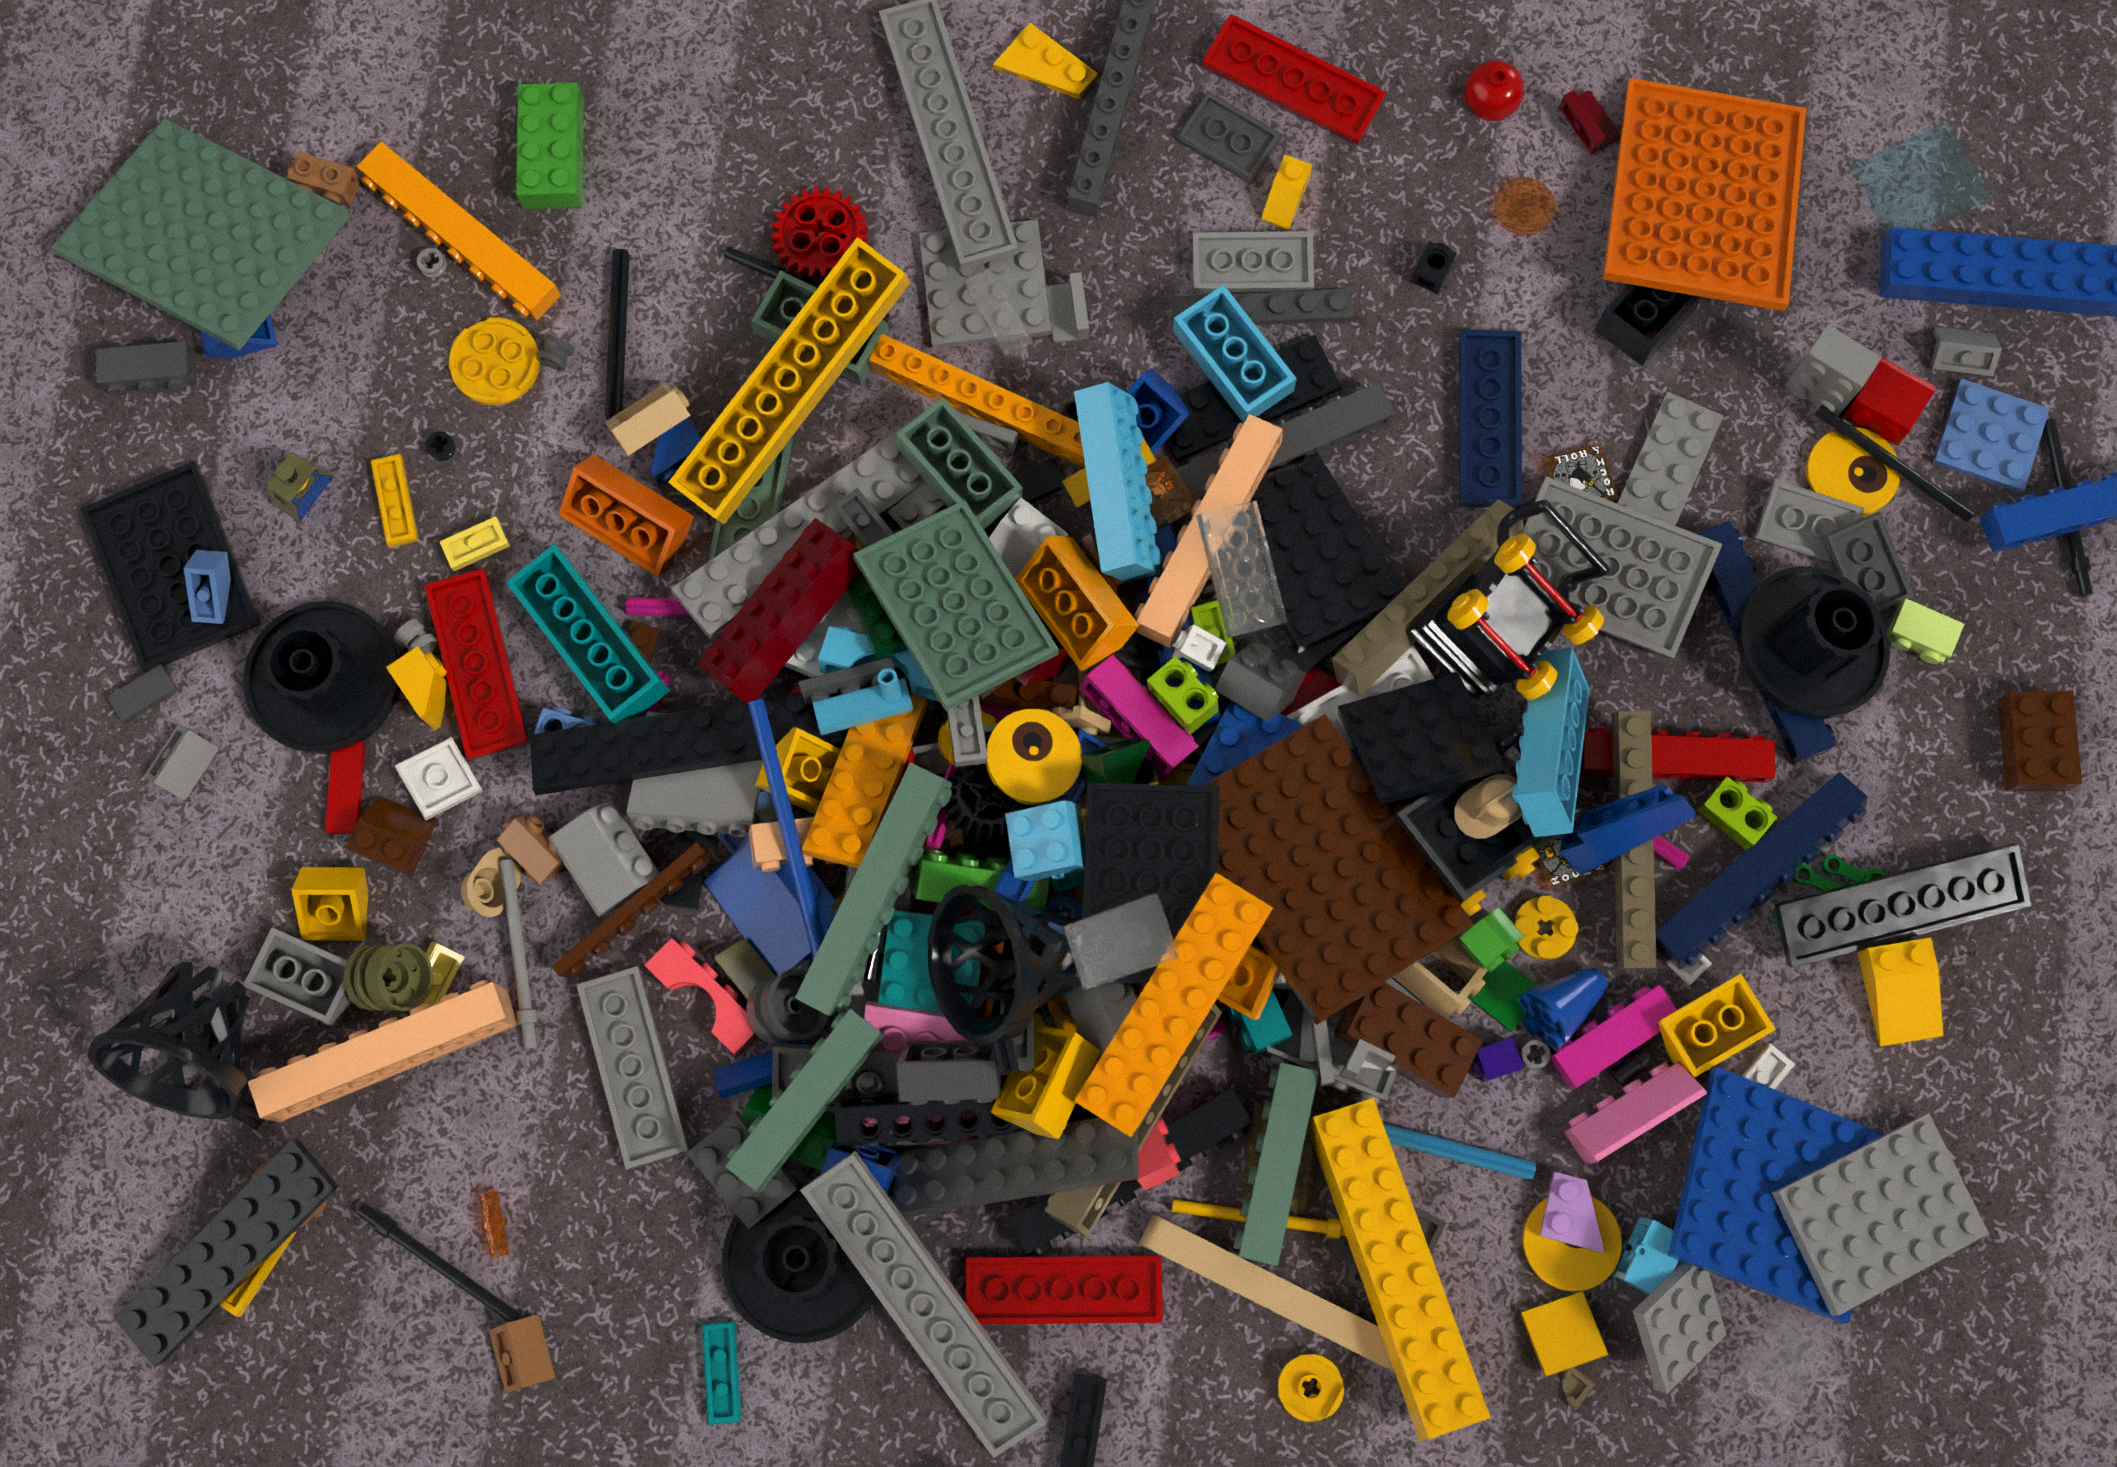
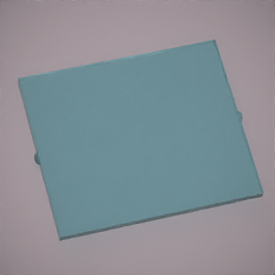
(1922, 180)

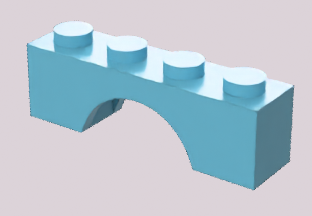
(847, 649)

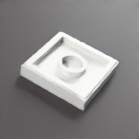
(438, 778)

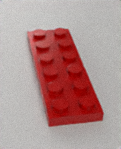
(1294, 79)
(476, 664)
(1065, 1289)

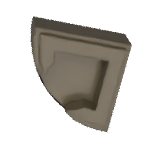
(1575, 1387)

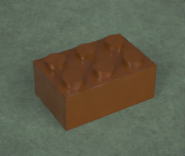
(2039, 741)

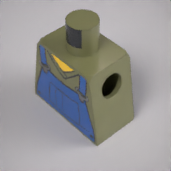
(297, 485)

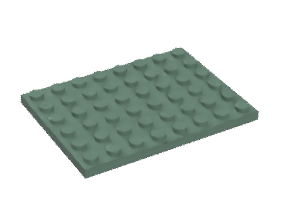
(201, 233)

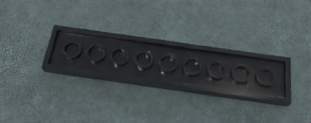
(663, 744)

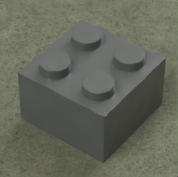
(1260, 681)

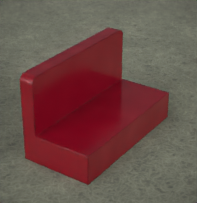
(1588, 120)

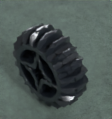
(967, 787)

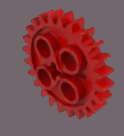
(825, 209)

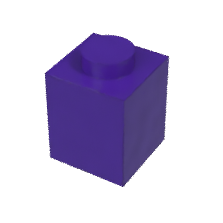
(1497, 1060)

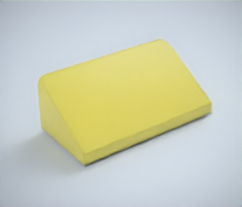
(444, 968)

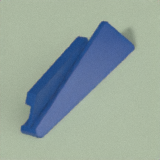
(1622, 826)

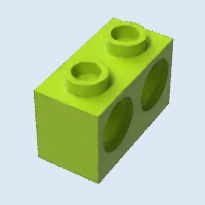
(1177, 698)
(1732, 819)

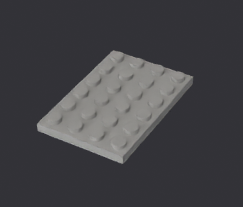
(1652, 565)
(1880, 1214)

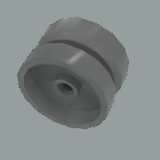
(778, 1015)

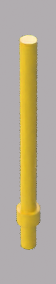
(1332, 1227)

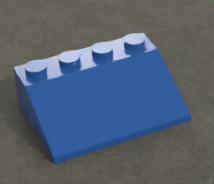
(768, 908)

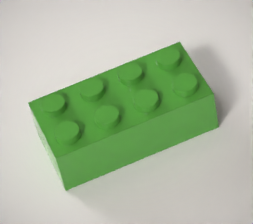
(550, 146)
(940, 873)

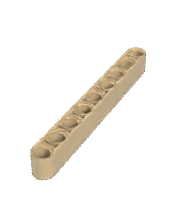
(1265, 1289)

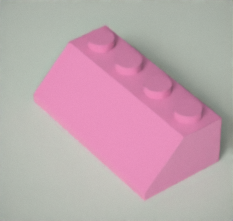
(1633, 1113)

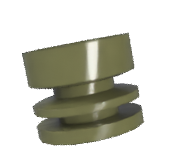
(388, 977)

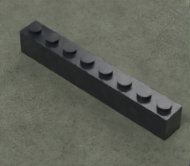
(1190, 1134)

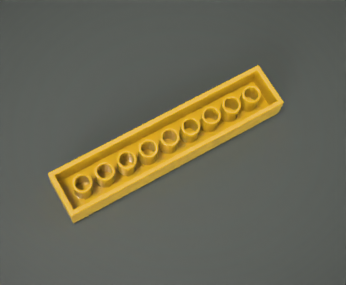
(790, 381)
(1397, 1270)

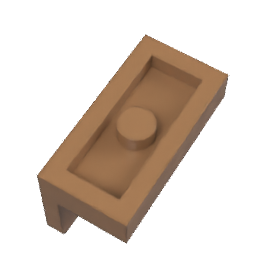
(522, 1353)

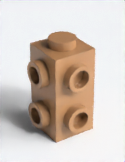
(324, 178)
(528, 844)

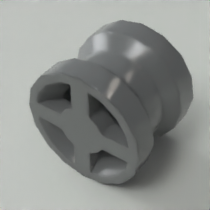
(555, 353)

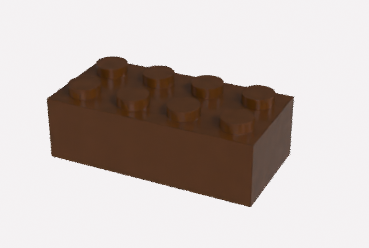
(1423, 1042)

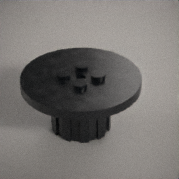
(1813, 642)
(321, 677)
(779, 1293)

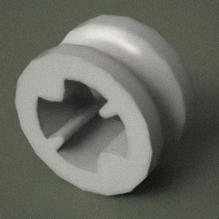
(437, 268)
(1525, 1050)

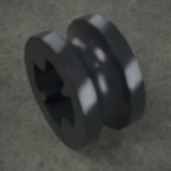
(449, 449)

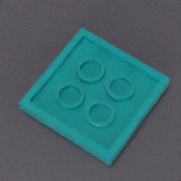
(905, 962)

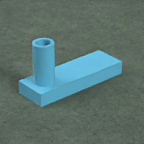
(864, 705)

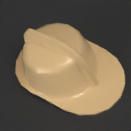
(1487, 807)
(483, 887)

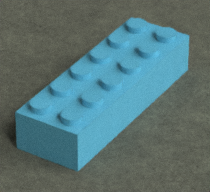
(1117, 482)
(1553, 749)

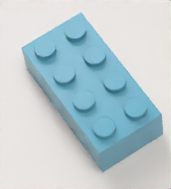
(1234, 354)

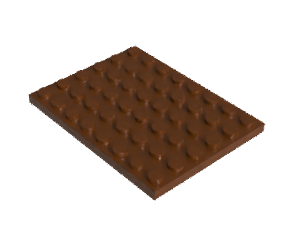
(1335, 867)

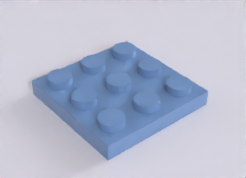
(1991, 436)

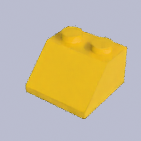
(423, 684)
(331, 903)

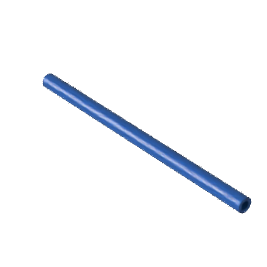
(787, 824)

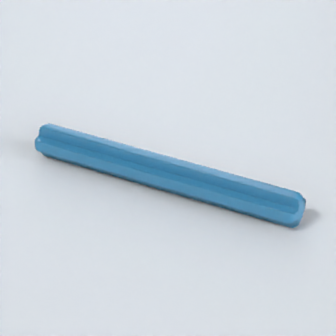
(1460, 1152)

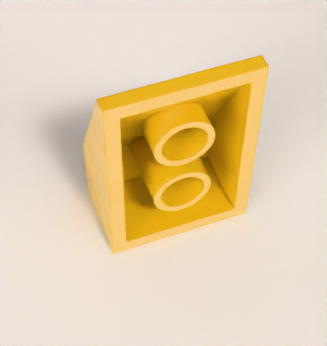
(1903, 991)

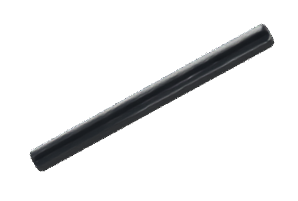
(617, 332)

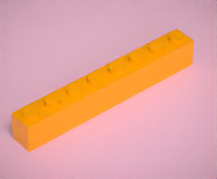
(459, 231)

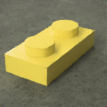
(474, 543)

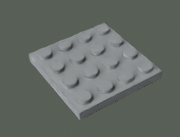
(951, 310)

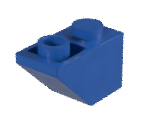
(673, 449)

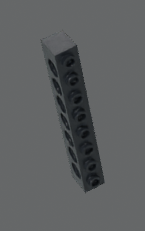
(886, 1107)

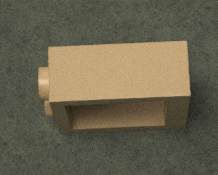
(648, 418)
(1435, 992)

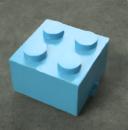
(1046, 841)
(1648, 1260)

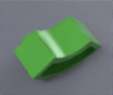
(1491, 940)

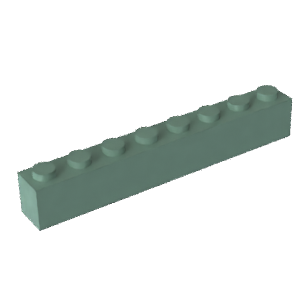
(874, 891)

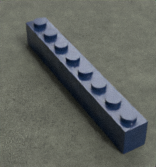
(1731, 583)
(1760, 871)

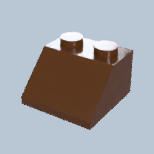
(392, 836)

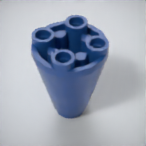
(1561, 1005)

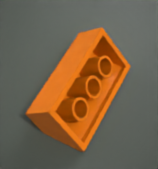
(624, 514)

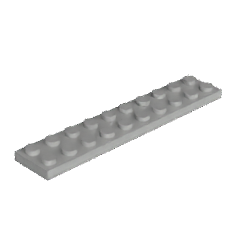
(948, 133)
(725, 583)
(924, 1304)

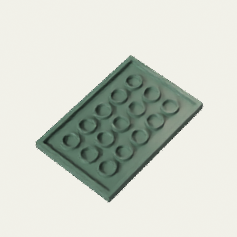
(955, 605)

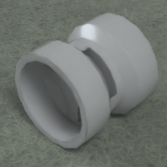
(413, 635)

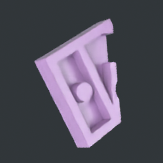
(1570, 1214)

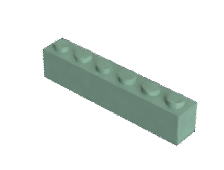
(804, 1101)
(1277, 1163)

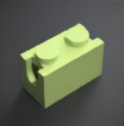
(1923, 632)

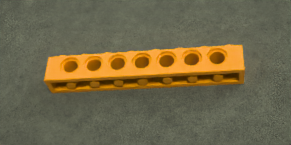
(978, 398)

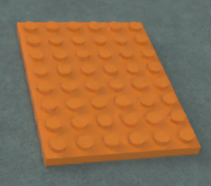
(1706, 194)

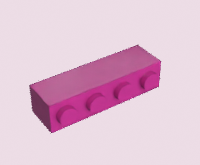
(1138, 715)
(1614, 1037)

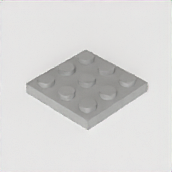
(1679, 1325)

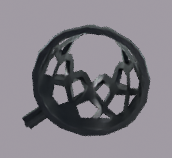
(1030, 969)
(221, 1023)

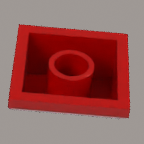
(1890, 401)

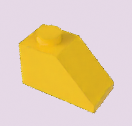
(1287, 192)

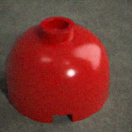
(1494, 90)

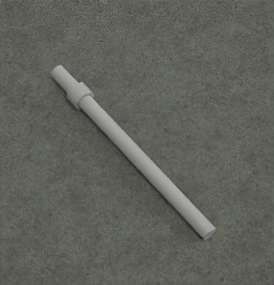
(526, 1015)

